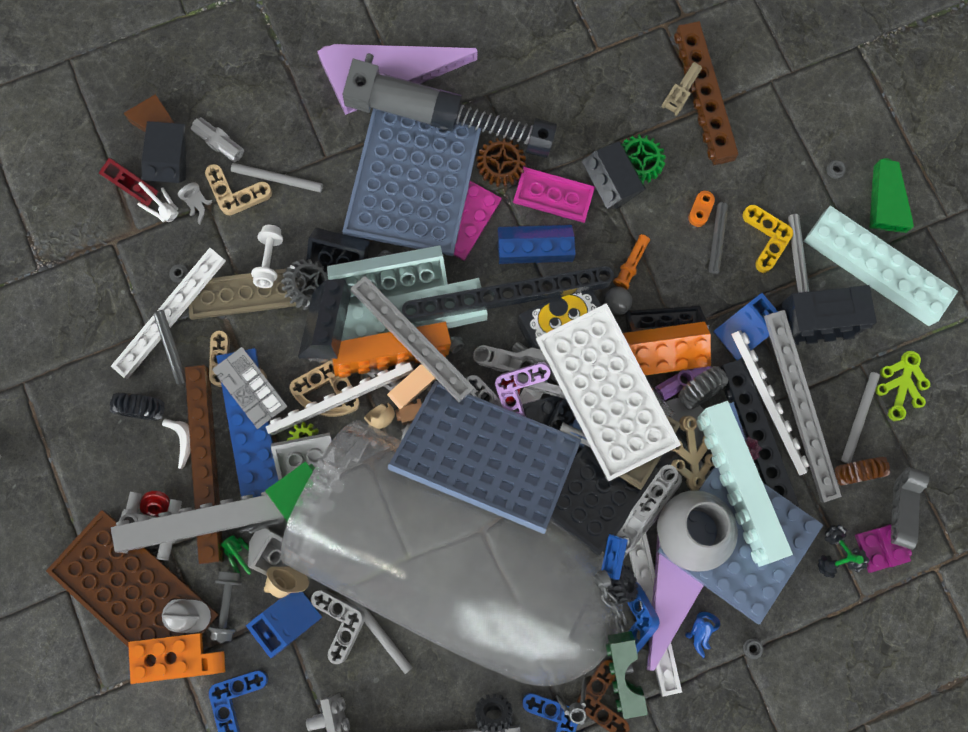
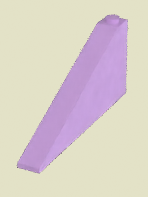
(403, 62)
(672, 599)

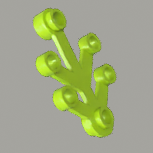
(904, 383)

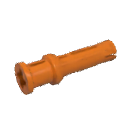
(629, 268)

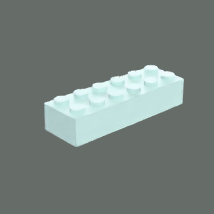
(395, 272)

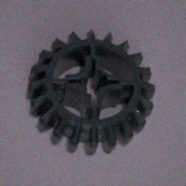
(137, 406)

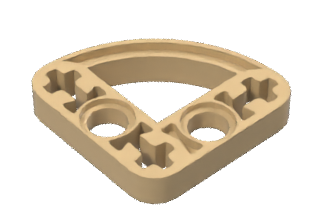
(299, 396)

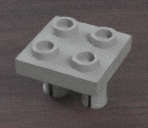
(332, 717)

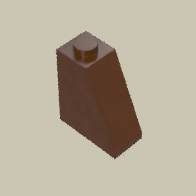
(148, 110)

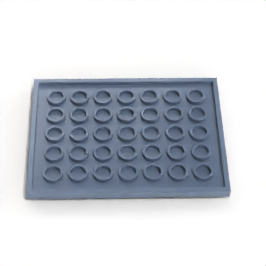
(411, 183)

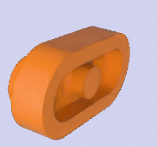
(701, 207)

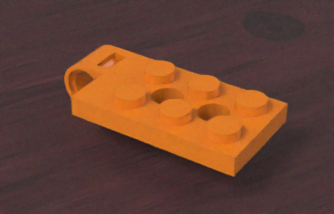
(189, 659)

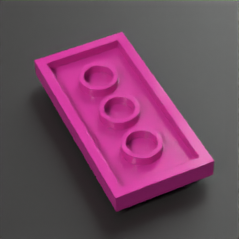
(554, 194)
(478, 210)

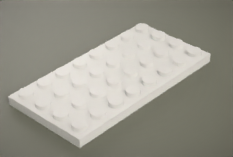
(607, 392)

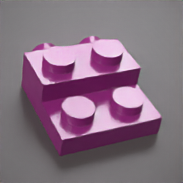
(880, 549)

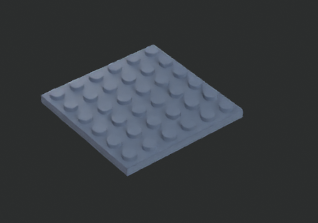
(740, 579)

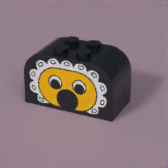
(554, 314)

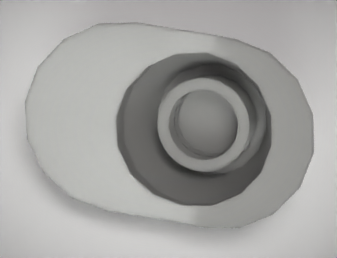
(186, 616)

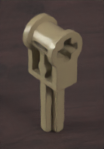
(679, 93)

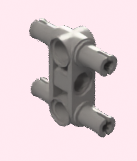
(132, 511)

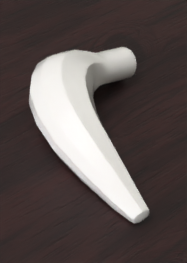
(183, 431)

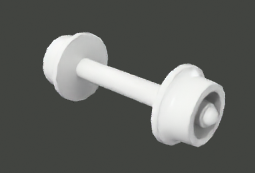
(264, 276)

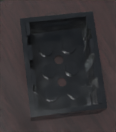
(829, 314)

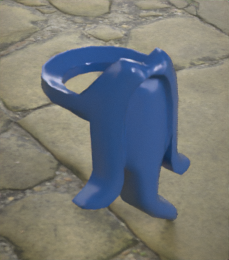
(702, 631)

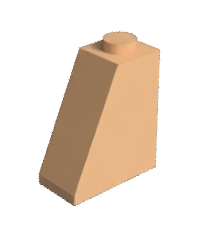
(411, 386)

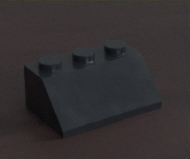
(613, 175)
(335, 248)

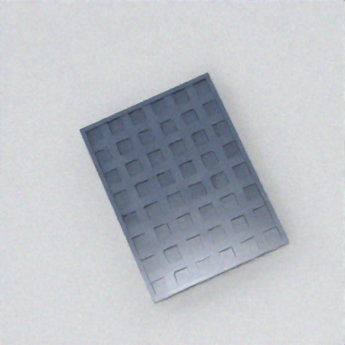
(487, 457)

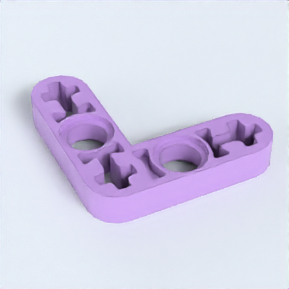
(511, 390)

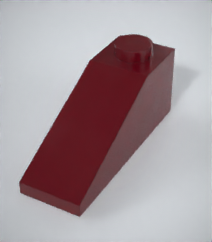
(126, 181)

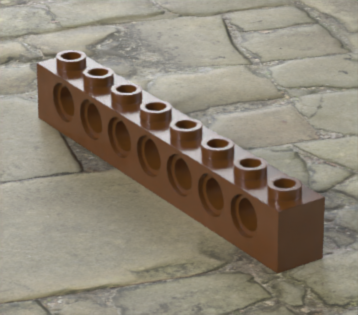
(728, 152)

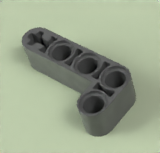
(906, 507)

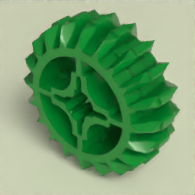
(655, 156)

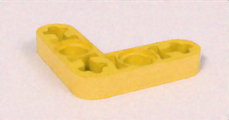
(776, 237)

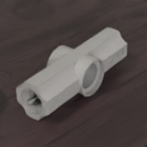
(217, 139)

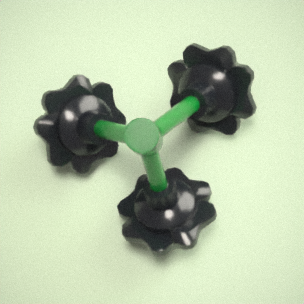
(855, 559)

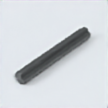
(718, 238)
(170, 347)

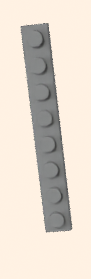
(412, 339)

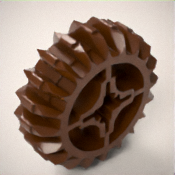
(494, 160)
(862, 470)

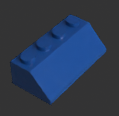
(536, 244)

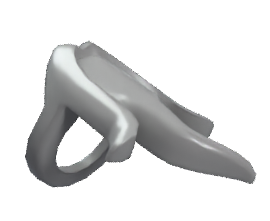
(193, 197)

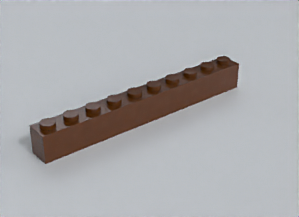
(203, 456)

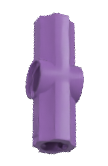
(674, 385)

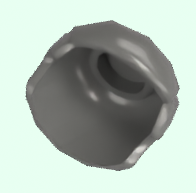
(618, 300)

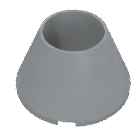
(678, 543)

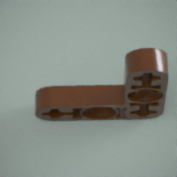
(595, 697)

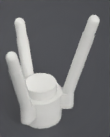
(167, 212)

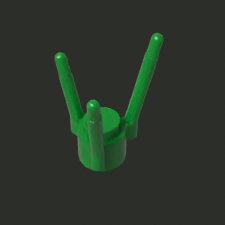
(232, 548)

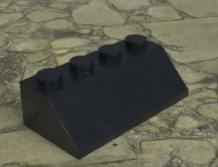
(664, 317)
(325, 321)

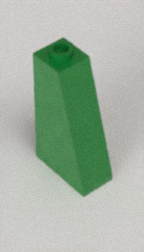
(889, 198)

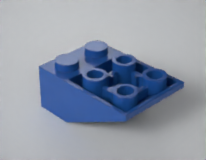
(748, 320)
(283, 622)

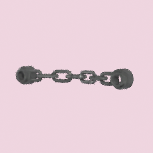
(602, 581)

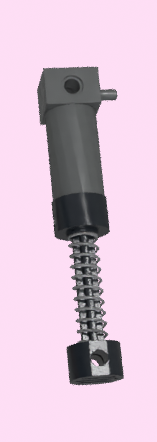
(439, 108)

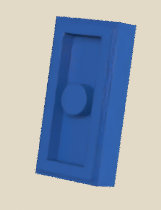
(614, 556)

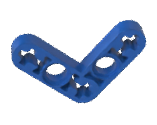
(647, 619)
(226, 701)
(558, 717)

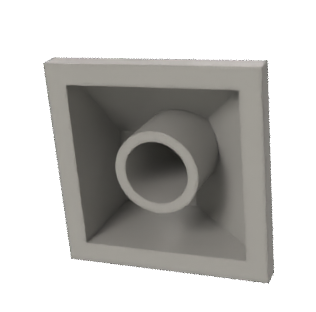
(265, 551)

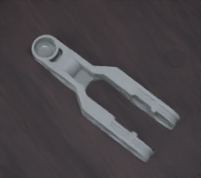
(507, 361)
(640, 520)

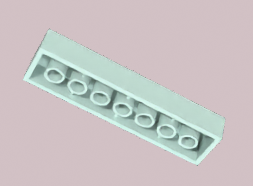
(880, 266)
(362, 323)
(743, 484)

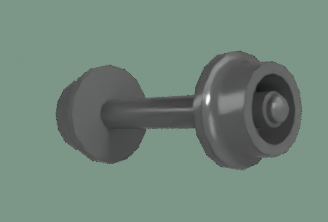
(223, 633)

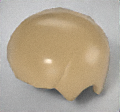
(380, 416)

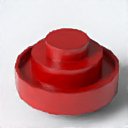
(154, 503)

